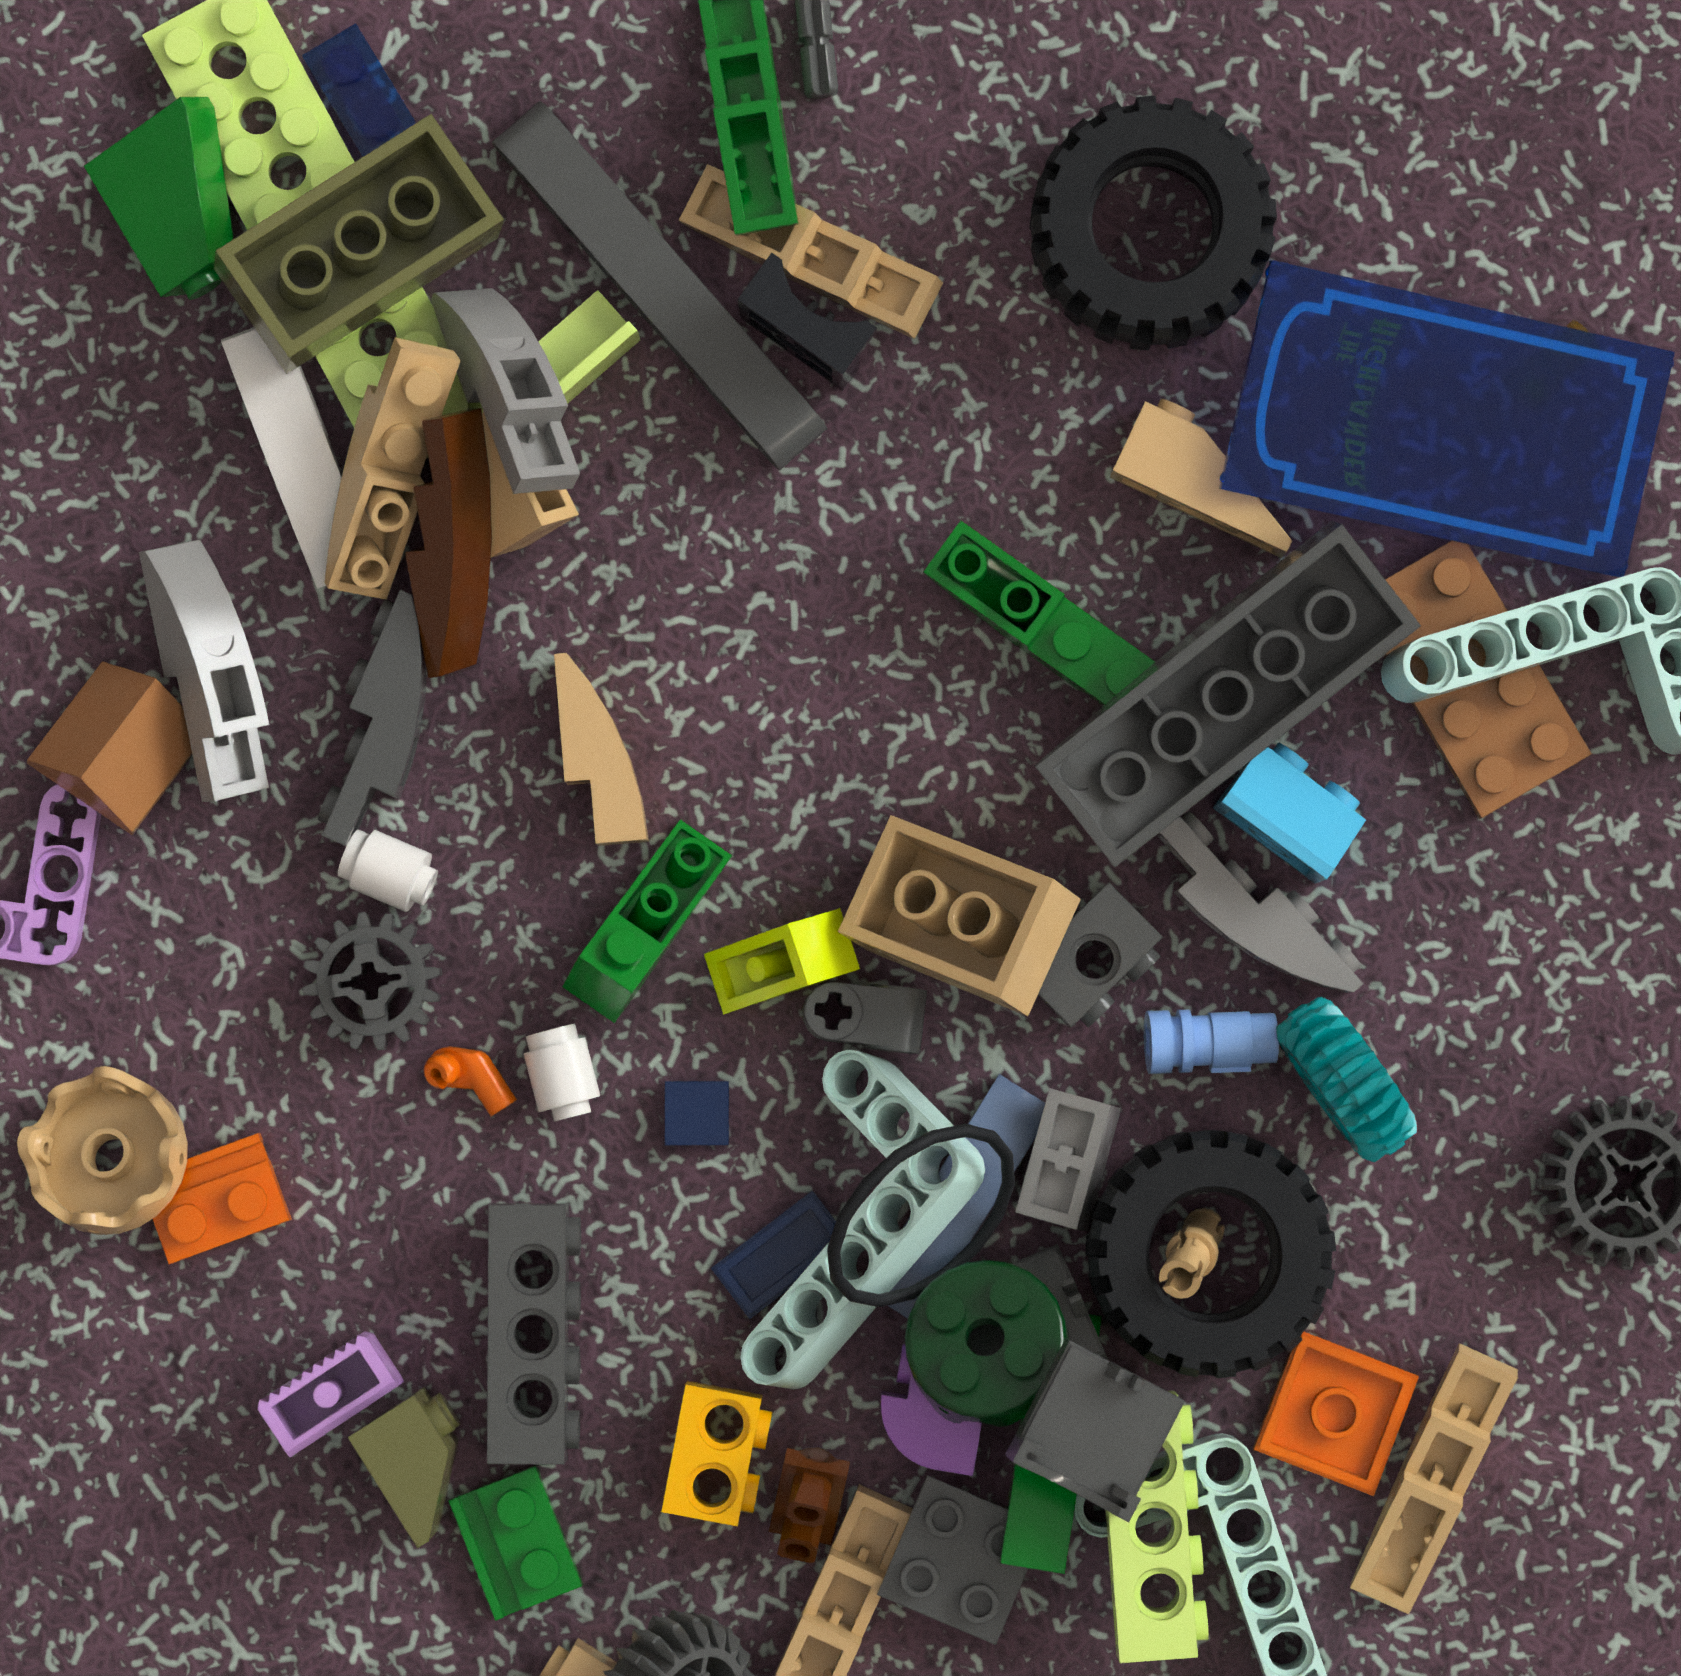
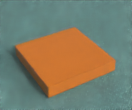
(1336, 1413)

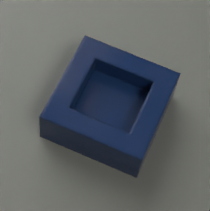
(696, 1112)

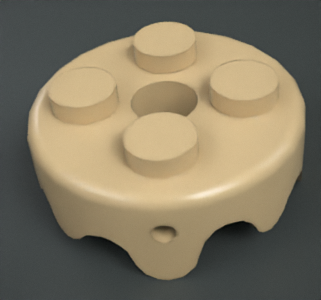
(76, 1123)

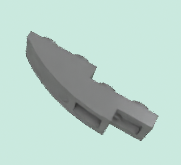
(514, 384)
(214, 668)
(1271, 931)

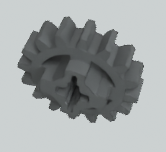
(368, 951)

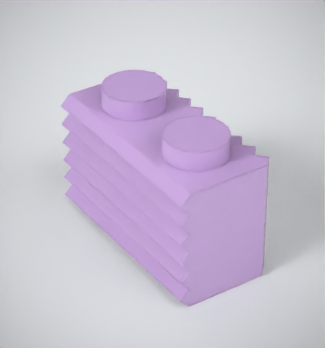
(329, 1393)

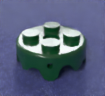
(974, 1386)

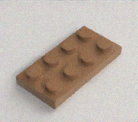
(1499, 732)

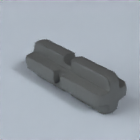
(817, 54)

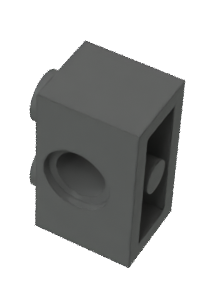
(1125, 934)

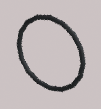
(883, 1169)

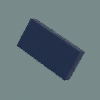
(776, 1255)

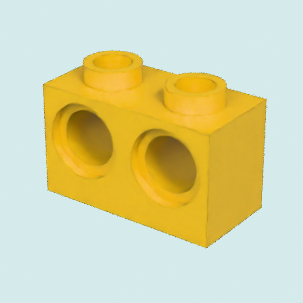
(699, 1450)

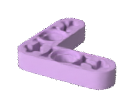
(24, 918)

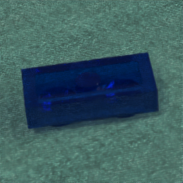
(359, 89)

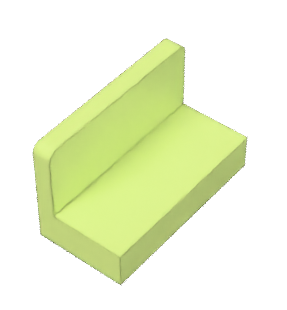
(587, 344)

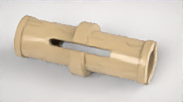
(1192, 1253)

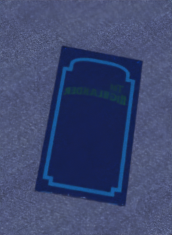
(1446, 419)

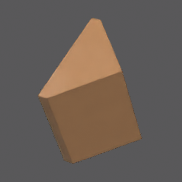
(117, 745)

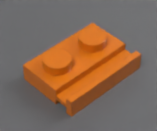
(221, 1200)

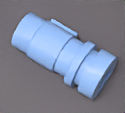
(1219, 1039)

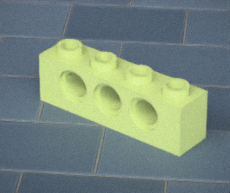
(1174, 1629)

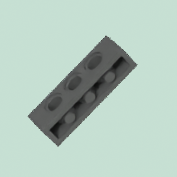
(511, 1431)

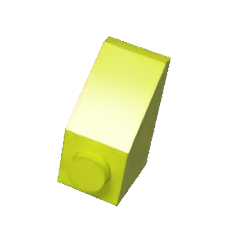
(781, 961)

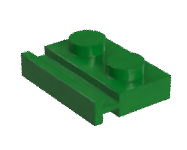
(515, 1542)

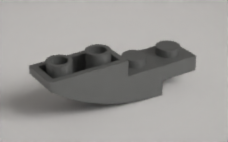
(392, 694)

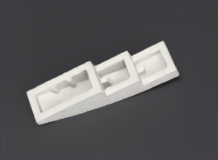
(291, 441)

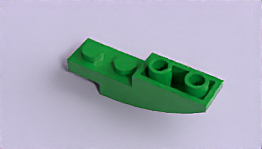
(1035, 615)

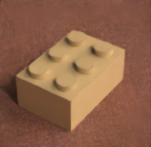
(959, 915)

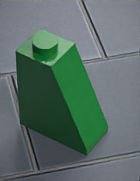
(170, 195)

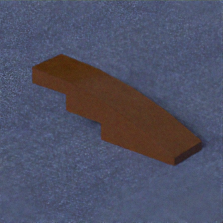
(454, 565)

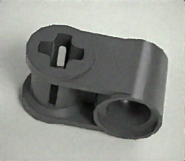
(878, 1019)

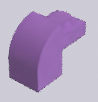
(923, 1433)

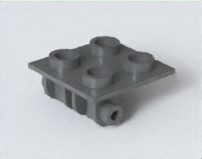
(951, 1562)

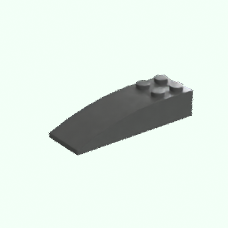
(1227, 692)

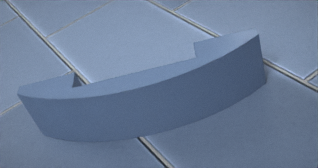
(1016, 1119)

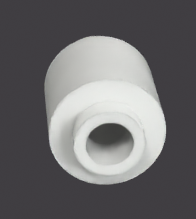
(388, 869)
(561, 1072)

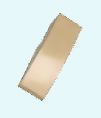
(598, 756)

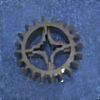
(1597, 1201)
(682, 1647)

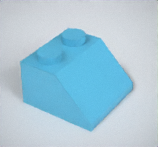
(1292, 812)

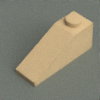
(1183, 467)

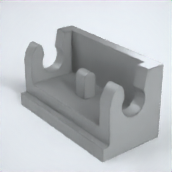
(1068, 1160)

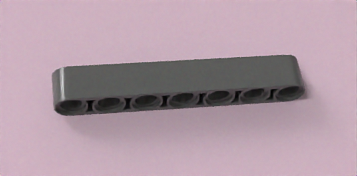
(660, 285)

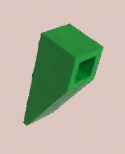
(646, 921)

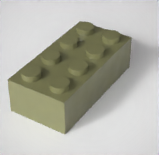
(358, 243)

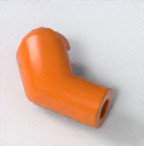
(469, 1070)

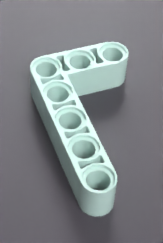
(1563, 634)
(873, 1225)
(1241, 1558)

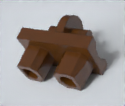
(808, 1502)

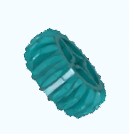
(1346, 1079)

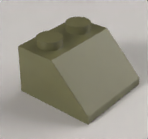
(412, 1459)

